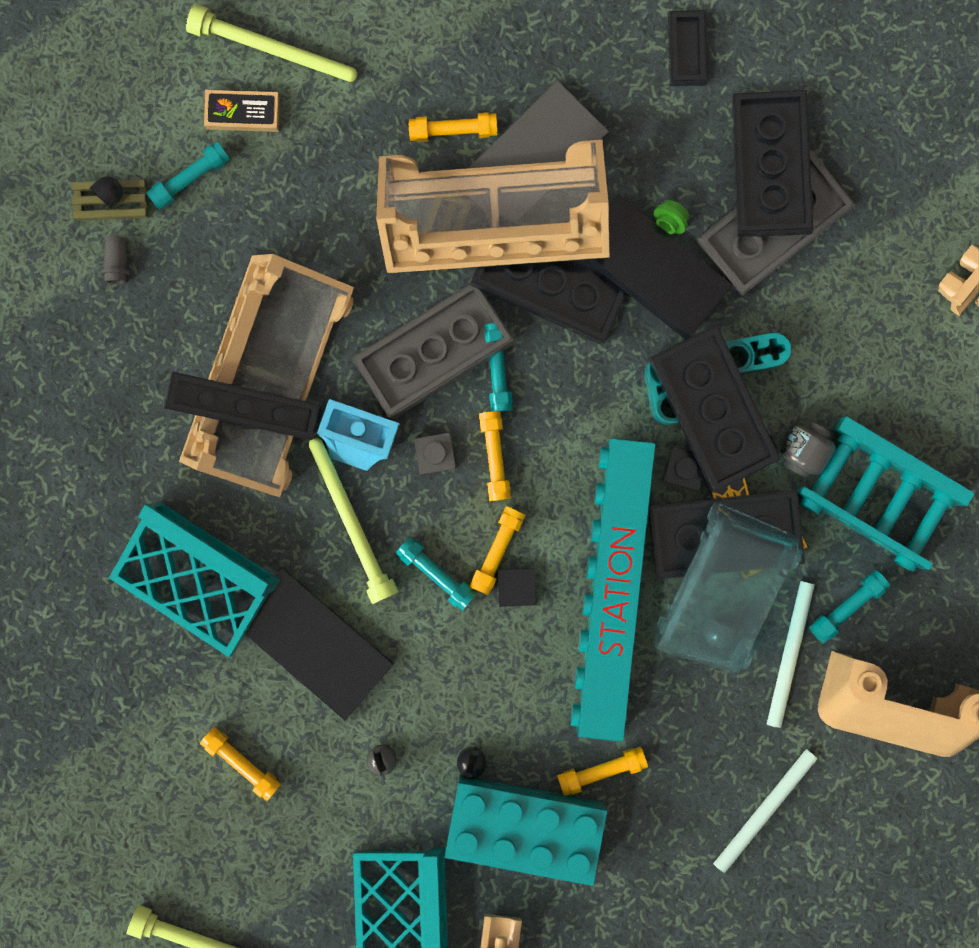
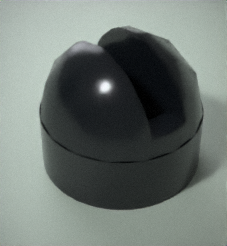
(108, 190)
(463, 759)

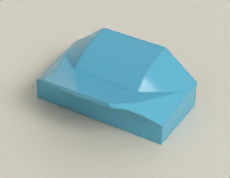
(356, 435)

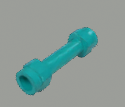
(163, 194)
(500, 399)
(873, 586)
(459, 594)

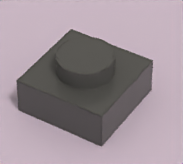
(434, 453)

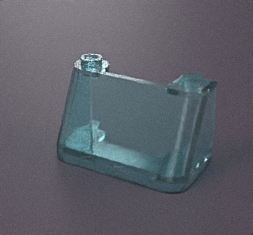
(727, 590)

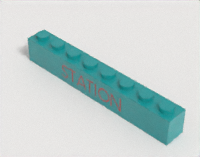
(614, 589)

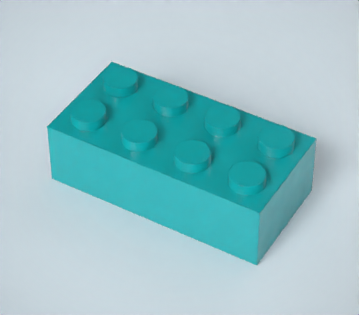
(526, 830)

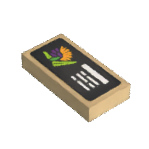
(242, 110)

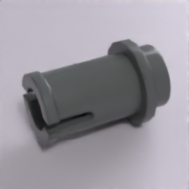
(115, 260)

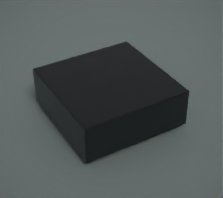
(516, 587)

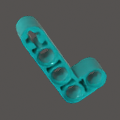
(762, 363)

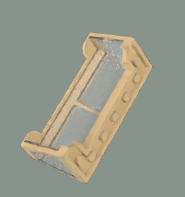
(493, 212)
(271, 348)

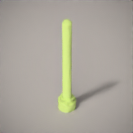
(203, 22)
(379, 584)
(145, 923)

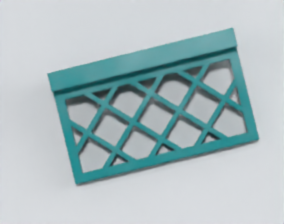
(203, 548)
(430, 897)

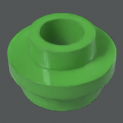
(671, 217)

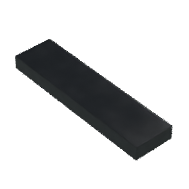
(241, 405)

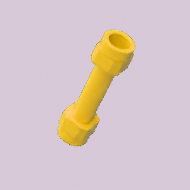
(484, 125)
(491, 424)
(484, 579)
(217, 743)
(572, 781)

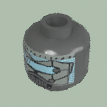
(808, 449)

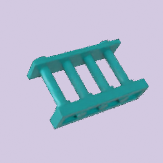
(914, 476)

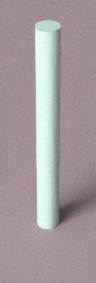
(790, 654)
(765, 811)

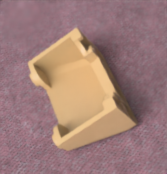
(856, 703)

